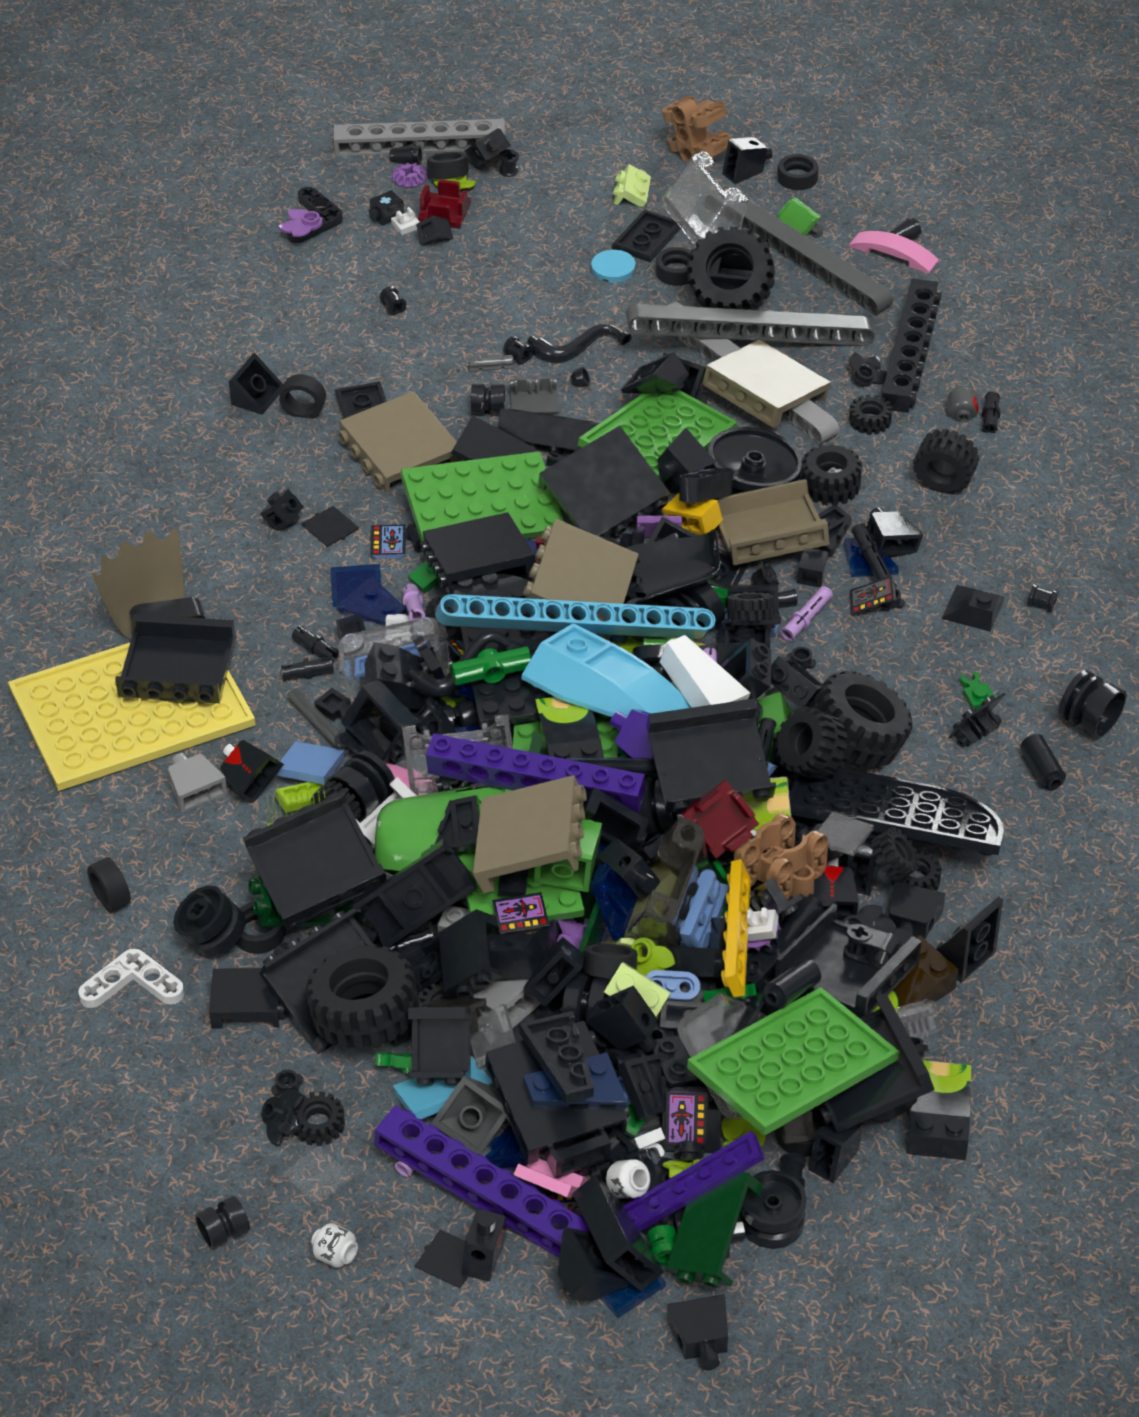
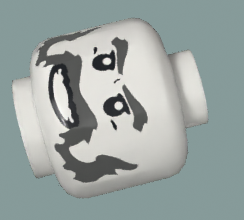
(628, 1179)
(334, 1245)

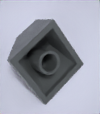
(471, 1114)

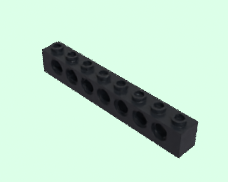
(910, 344)

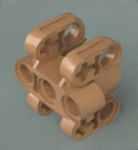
(690, 127)
(774, 856)

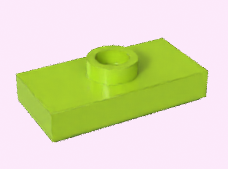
(305, 788)

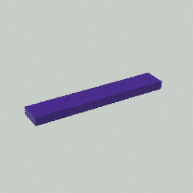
(695, 1181)

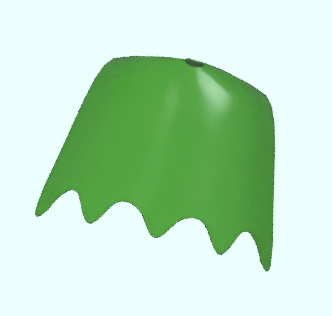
(410, 827)

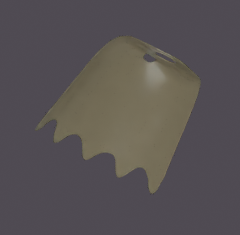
(140, 576)

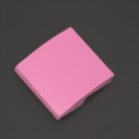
(542, 1175)

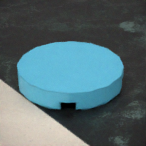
(613, 266)

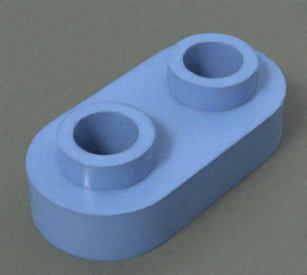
(673, 979)

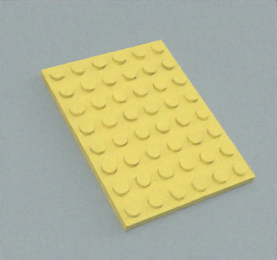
(93, 732)

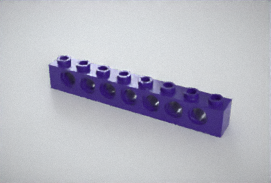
(520, 769)
(465, 1182)

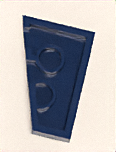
(605, 1082)

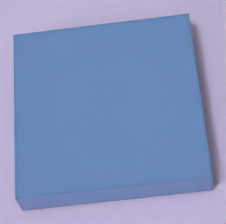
(310, 762)

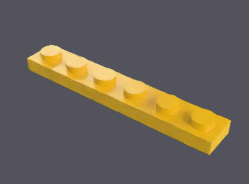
(737, 929)

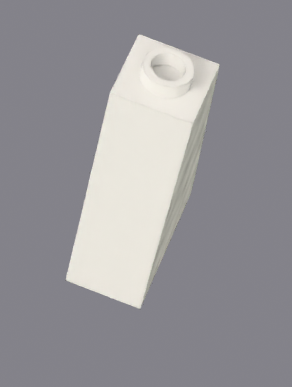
(698, 675)

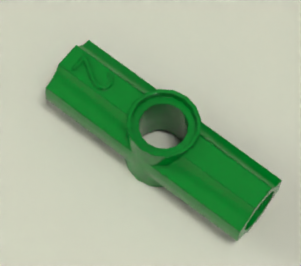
(490, 665)

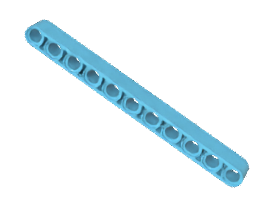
(585, 610)

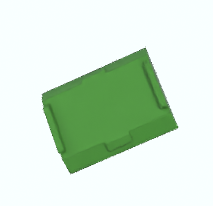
(798, 216)

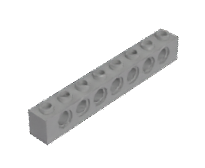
(430, 135)

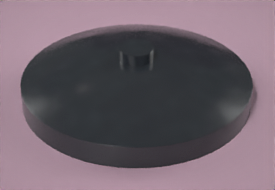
(756, 456)

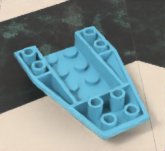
(599, 675)

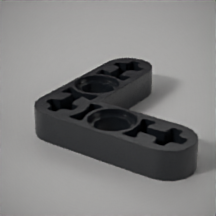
(330, 213)

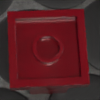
(445, 203)
(723, 818)

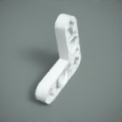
(127, 973)

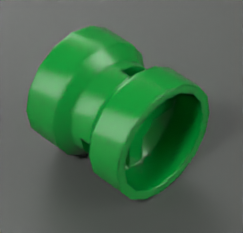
(661, 1241)

